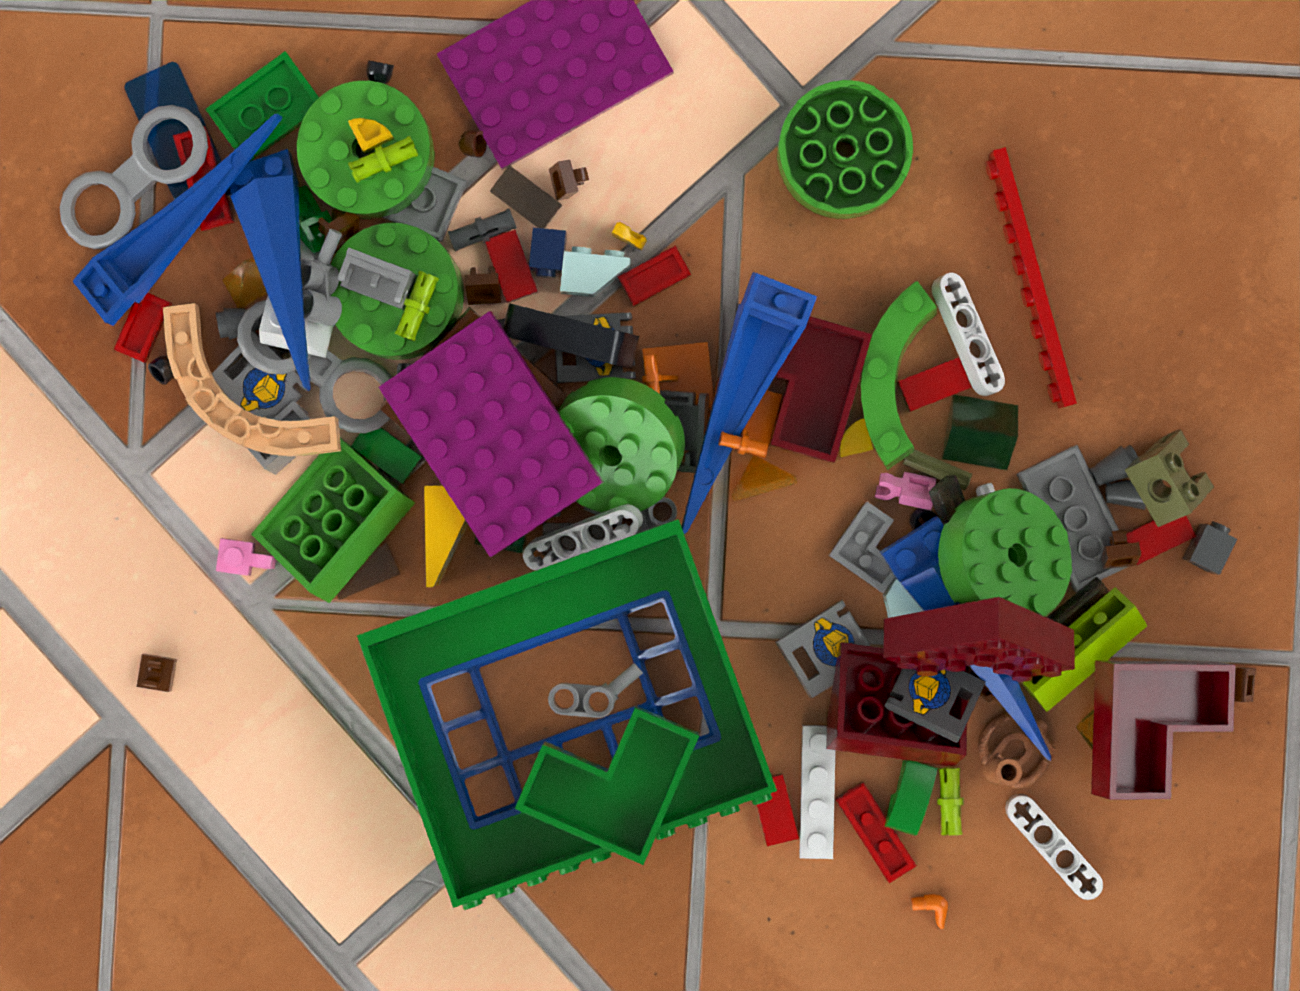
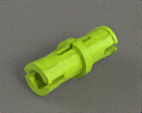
(383, 159)
(416, 306)
(950, 801)

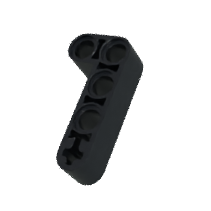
(570, 336)

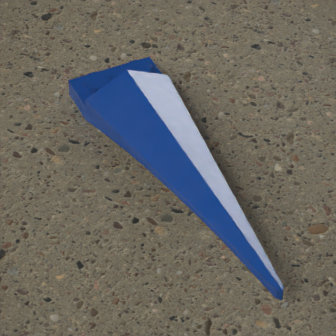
(269, 214)
(137, 260)
(760, 341)
(917, 569)

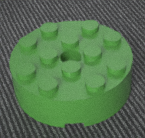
(329, 144)
(838, 184)
(373, 323)
(627, 439)
(1007, 549)

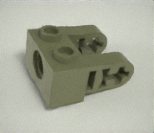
(1161, 463)

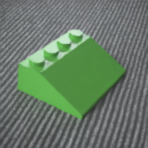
(332, 520)

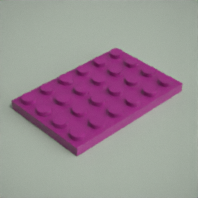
(552, 70)
(490, 434)

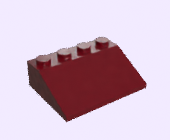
(865, 726)

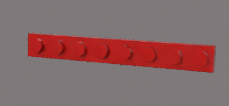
(1026, 265)

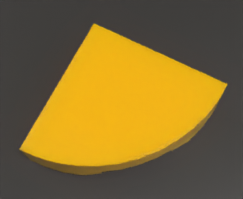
(369, 133)
(628, 236)
(855, 439)

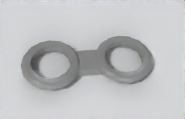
(133, 176)
(322, 370)

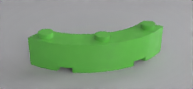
(881, 368)

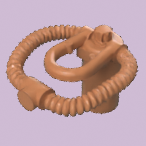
(1009, 771)

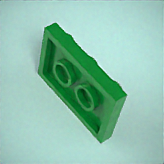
(269, 91)

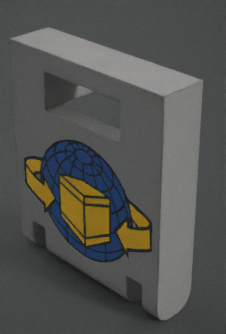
(256, 390)
(821, 642)

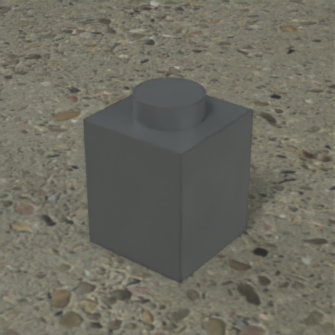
(1210, 547)

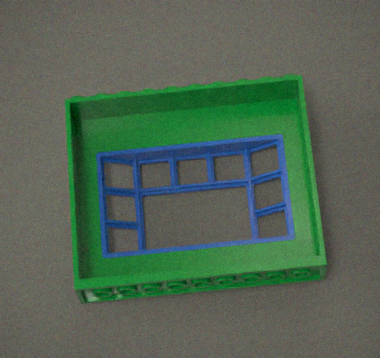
(461, 636)

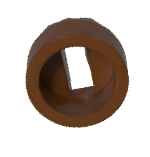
(472, 143)

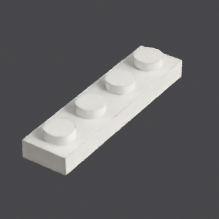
(816, 794)

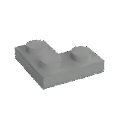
(858, 548)

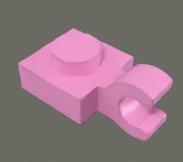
(910, 489)
(239, 557)

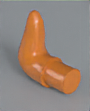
(932, 902)

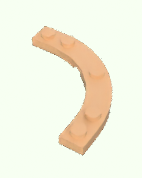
(224, 415)

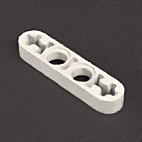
(963, 336)
(580, 533)
(1055, 845)

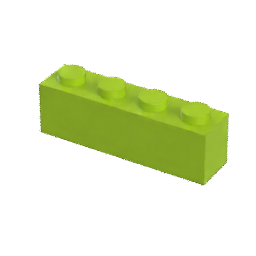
(1096, 637)

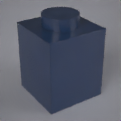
(547, 251)

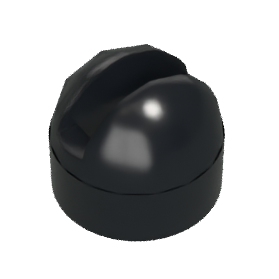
(379, 71)
(161, 369)
(923, 513)

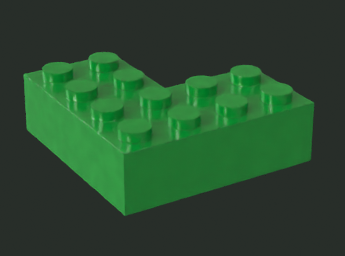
(614, 805)

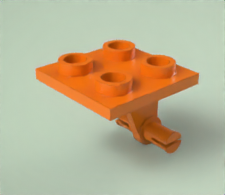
(679, 369)
(758, 430)

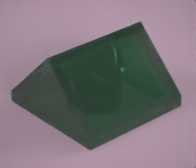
(981, 432)

